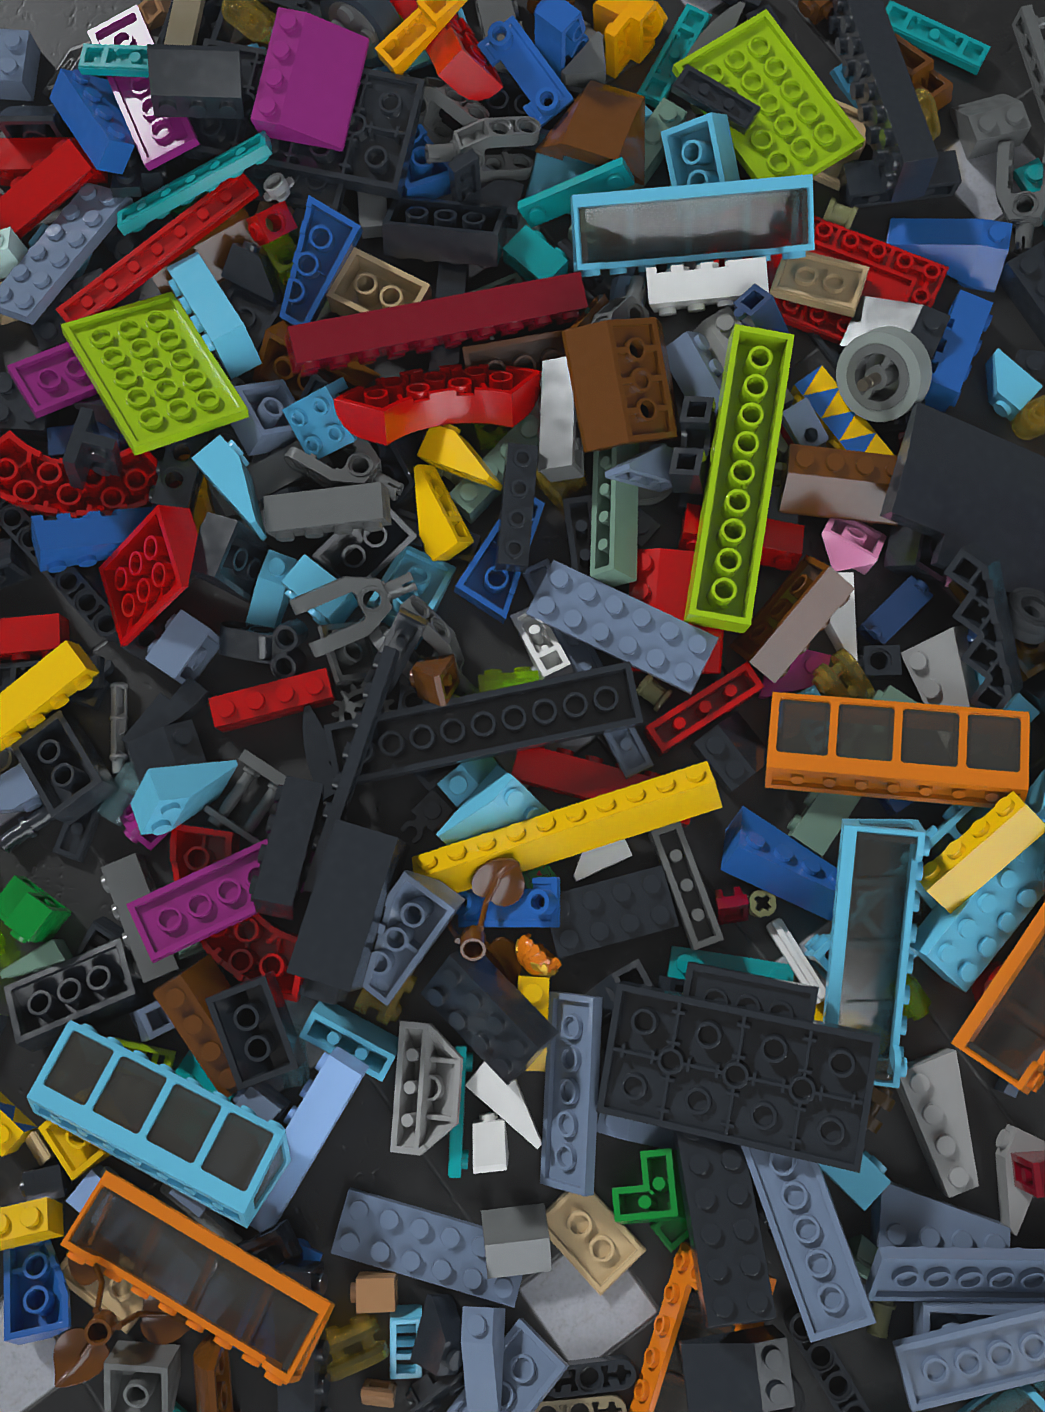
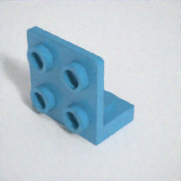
(317, 422)

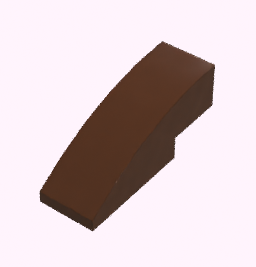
(923, 74)

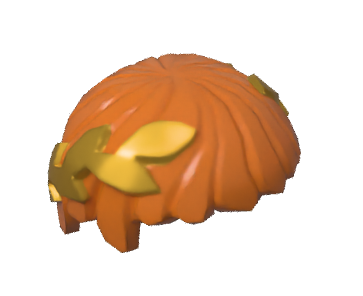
(536, 958)

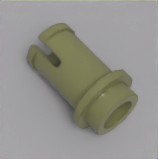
(882, 1312)

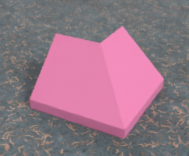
(852, 544)

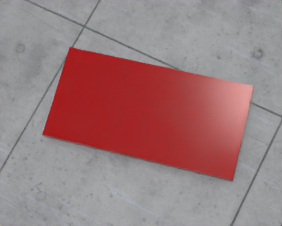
(891, 276)

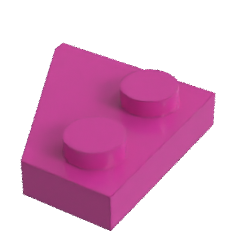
(798, 676)

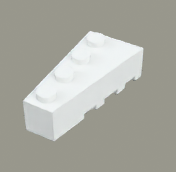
(704, 285)

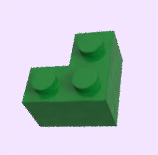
(31, 911)
(659, 1195)

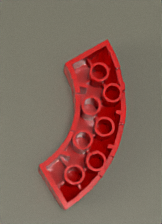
(458, 57)
(438, 398)
(43, 486)
(251, 945)

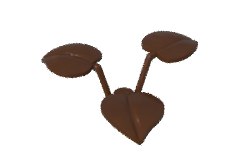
(503, 884)
(82, 1350)

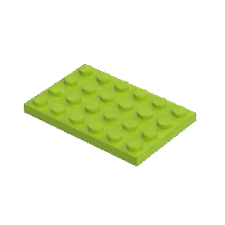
(798, 121)
(154, 372)

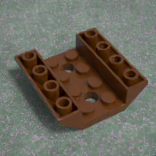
(613, 383)

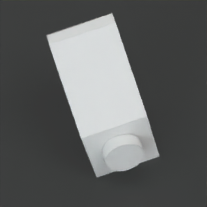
(601, 858)

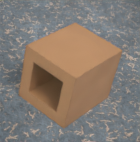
(375, 1292)

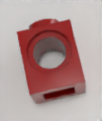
(279, 216)

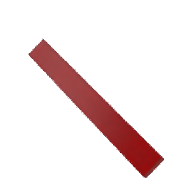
(160, 249)

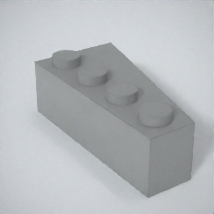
(939, 670)
(939, 1119)

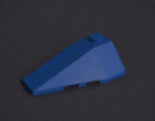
(969, 247)
(34, 1294)

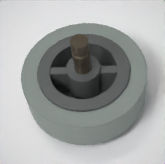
(883, 373)

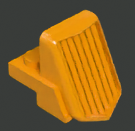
(627, 30)

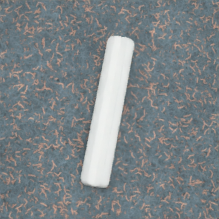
(795, 956)

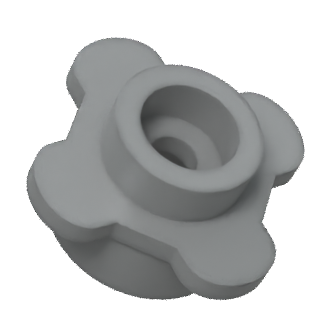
(277, 187)

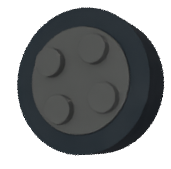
(365, 17)

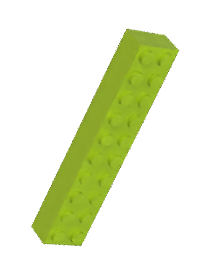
(739, 479)

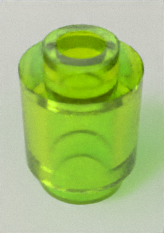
(918, 1001)

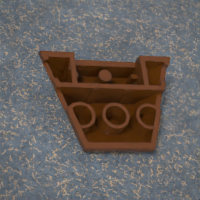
(600, 129)
(212, 1377)

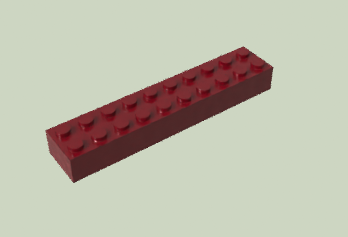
(434, 323)

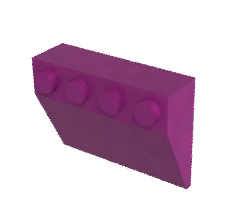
(309, 80)

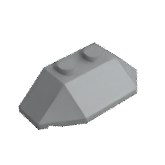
(425, 1088)

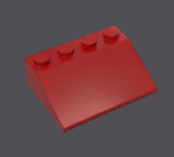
(149, 569)
(664, 584)

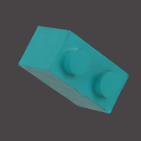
(533, 256)

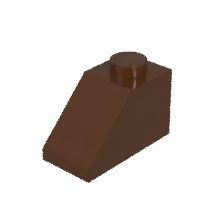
(435, 678)

